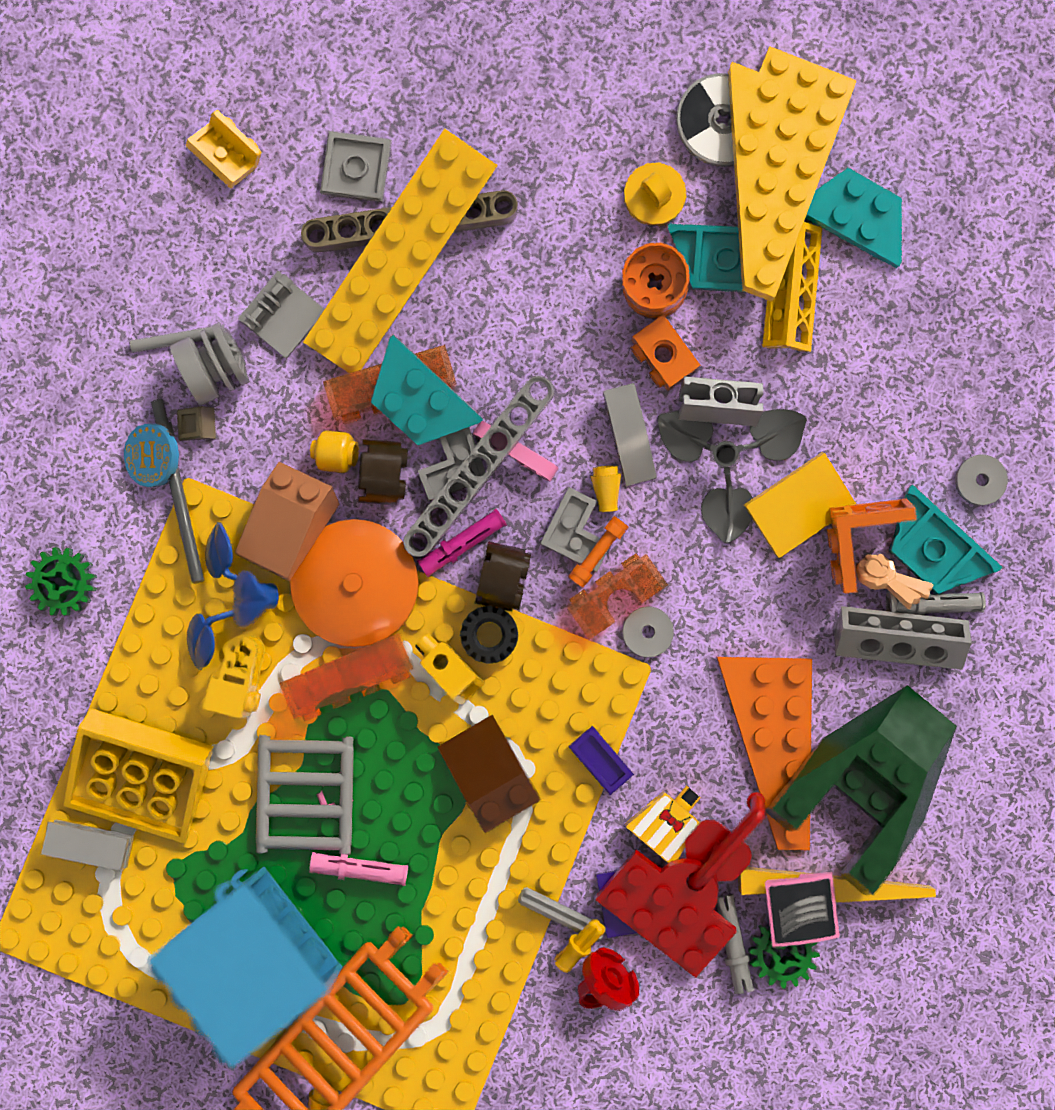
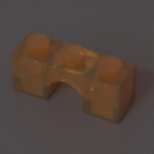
(638, 577)

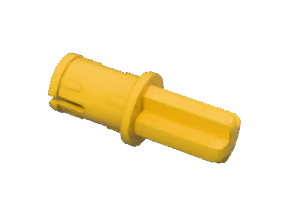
(579, 946)

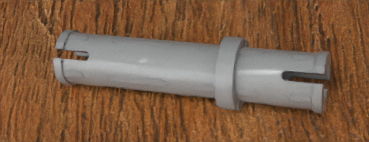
(736, 956)

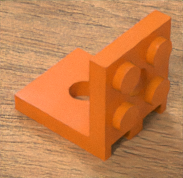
(859, 515)

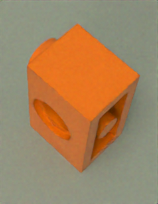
(663, 335)

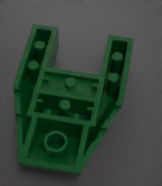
(883, 765)

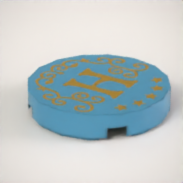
(151, 455)

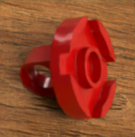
(607, 982)

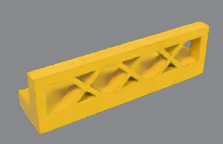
(784, 312)

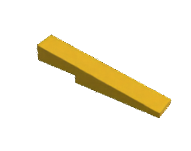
(753, 881)

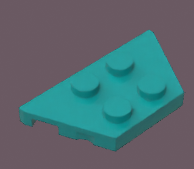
(860, 214)
(710, 255)
(418, 397)
(938, 548)

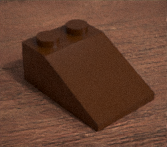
(489, 773)

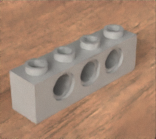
(902, 638)

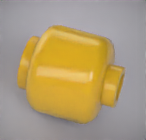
(334, 451)

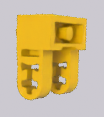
(236, 688)

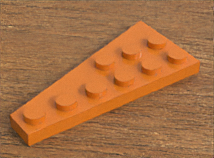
(774, 721)

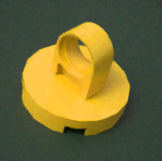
(655, 194)

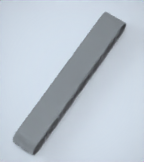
(465, 474)

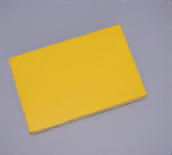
(798, 504)

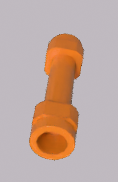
(614, 529)

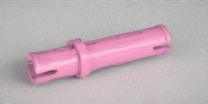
(358, 869)

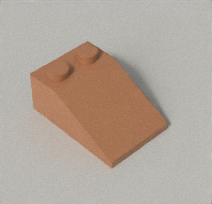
(286, 520)

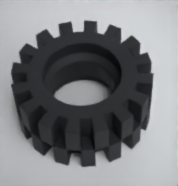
(469, 634)

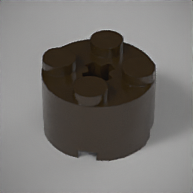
(381, 472)
(501, 576)

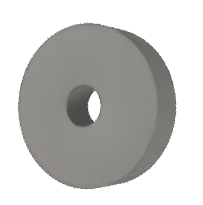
(969, 488)
(662, 629)

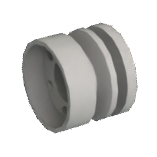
(209, 363)

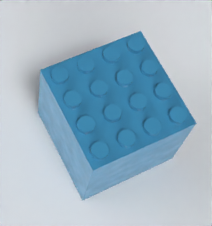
(246, 966)

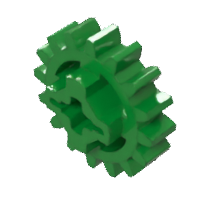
(58, 593)
(777, 965)

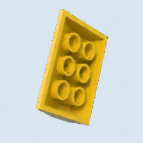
(137, 775)

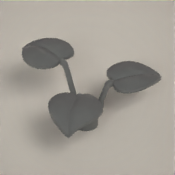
(723, 510)

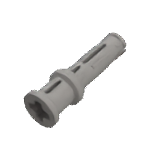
(940, 604)

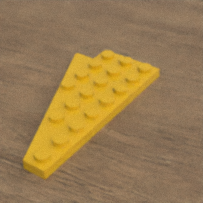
(781, 141)

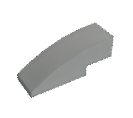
(629, 434)

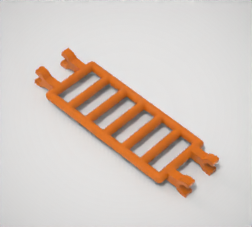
(305, 1022)

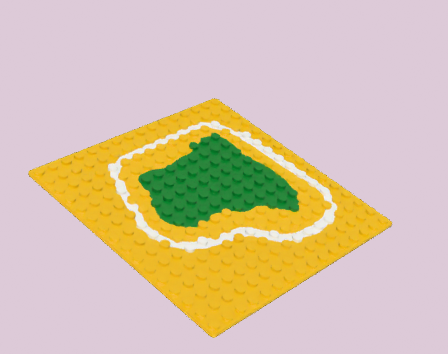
(459, 881)

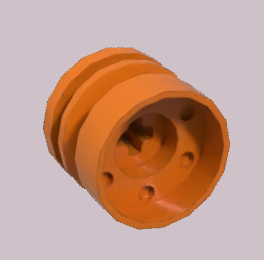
(655, 262)

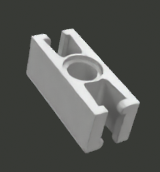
(735, 394)
(87, 845)

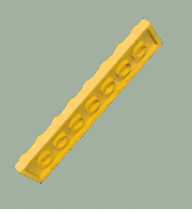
(400, 252)

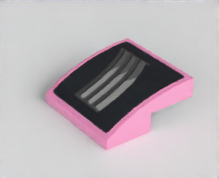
(802, 909)

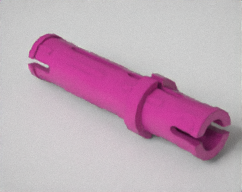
(461, 543)

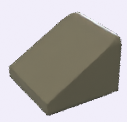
(196, 423)

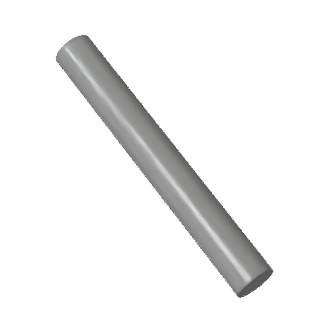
(168, 339)

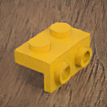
(225, 149)

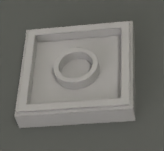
(355, 166)

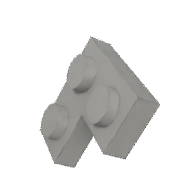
(456, 448)
(566, 530)

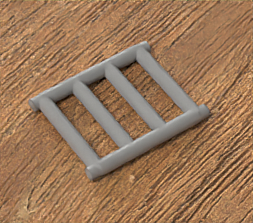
(266, 778)

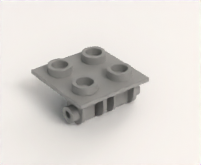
(281, 314)

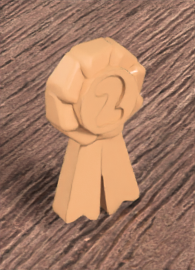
(880, 573)

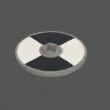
(697, 120)

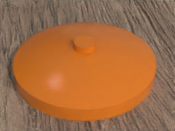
(355, 584)

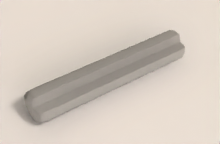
(554, 910)

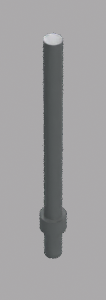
(180, 503)

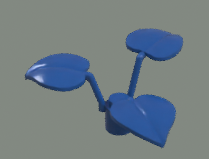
(249, 598)

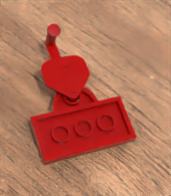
(679, 913)

